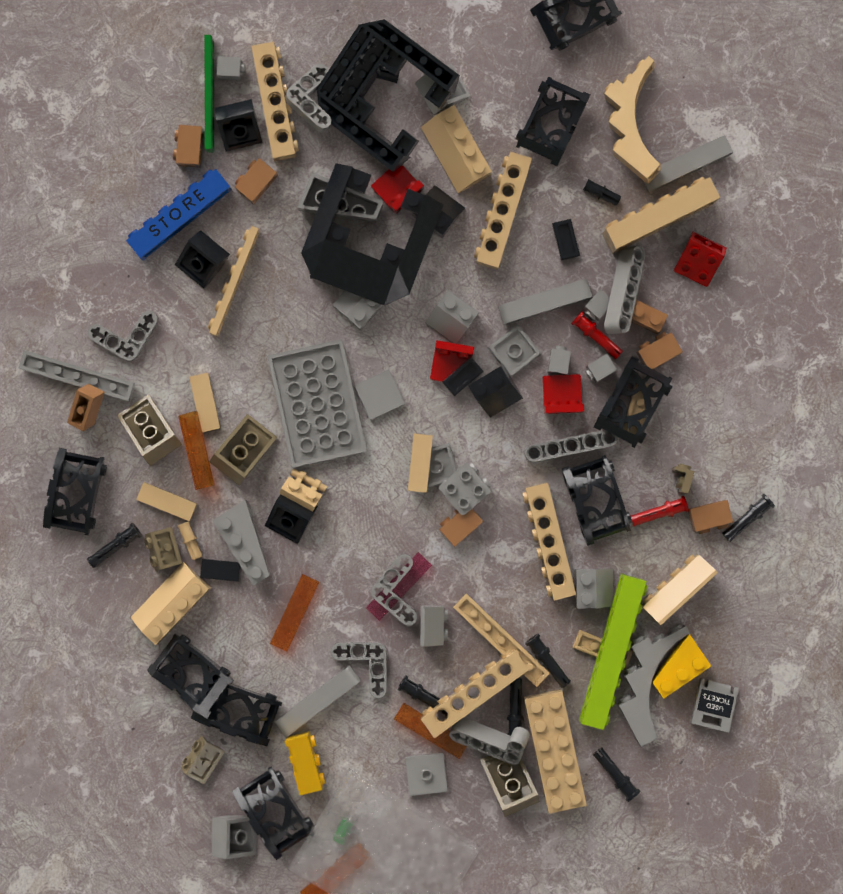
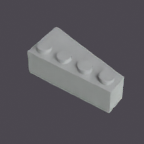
(353, 206)
(243, 540)

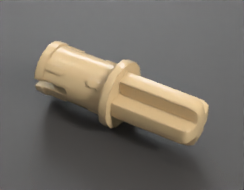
(190, 540)

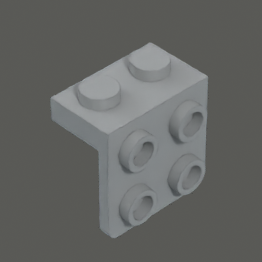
(465, 488)

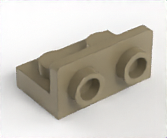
(684, 481)
(162, 549)
(201, 760)

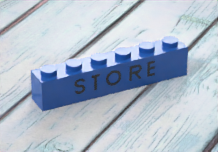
(179, 214)

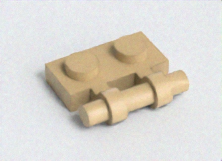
(301, 493)

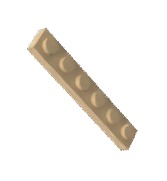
(236, 273)
(499, 637)

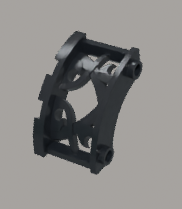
(549, 8)
(554, 149)
(630, 376)
(63, 467)
(575, 483)
(203, 699)
(252, 732)
(247, 804)

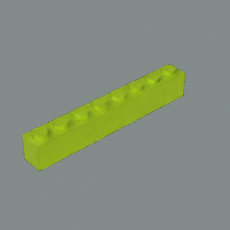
(612, 651)

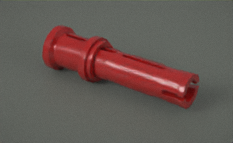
(589, 329)
(670, 509)

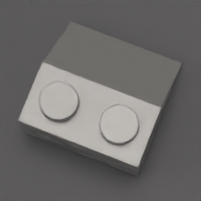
(461, 93)
(357, 309)
(452, 317)
(594, 588)
(433, 625)
(233, 837)

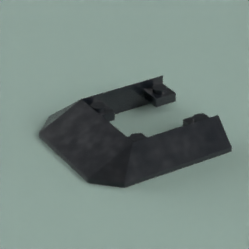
(355, 70)
(353, 271)

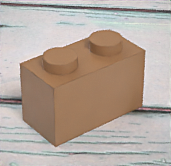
(189, 146)
(256, 180)
(648, 317)
(659, 351)
(85, 407)
(710, 516)
(460, 526)

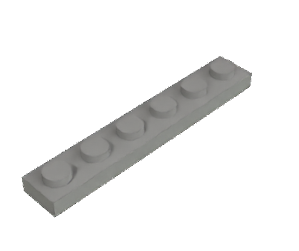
(75, 375)

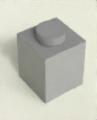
(230, 68)
(597, 305)
(559, 360)
(600, 368)

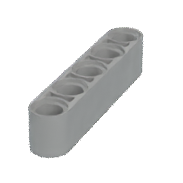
(690, 162)
(624, 290)
(545, 301)
(562, 449)
(317, 701)

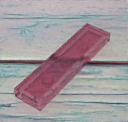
(419, 567)

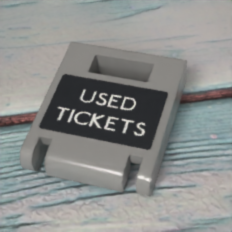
(716, 702)

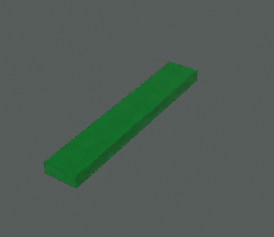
(209, 92)

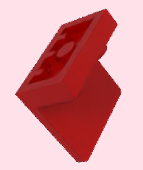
(394, 185)
(700, 259)
(448, 358)
(562, 394)

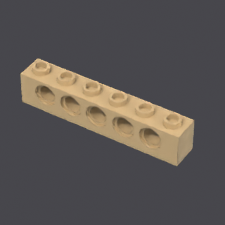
(261, 54)
(521, 165)
(566, 588)
(438, 726)

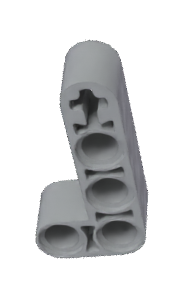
(491, 741)

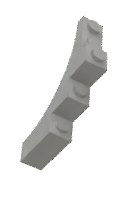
(639, 678)

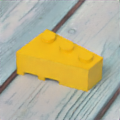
(680, 667)
(305, 762)

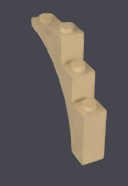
(624, 98)

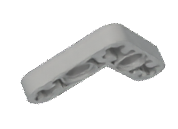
(303, 94)
(130, 341)
(388, 587)
(373, 660)

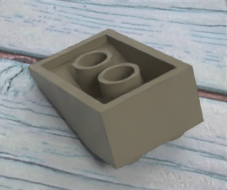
(149, 430)
(243, 449)
(510, 784)

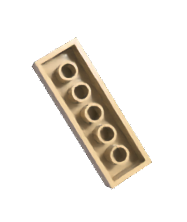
(661, 215)
(555, 751)

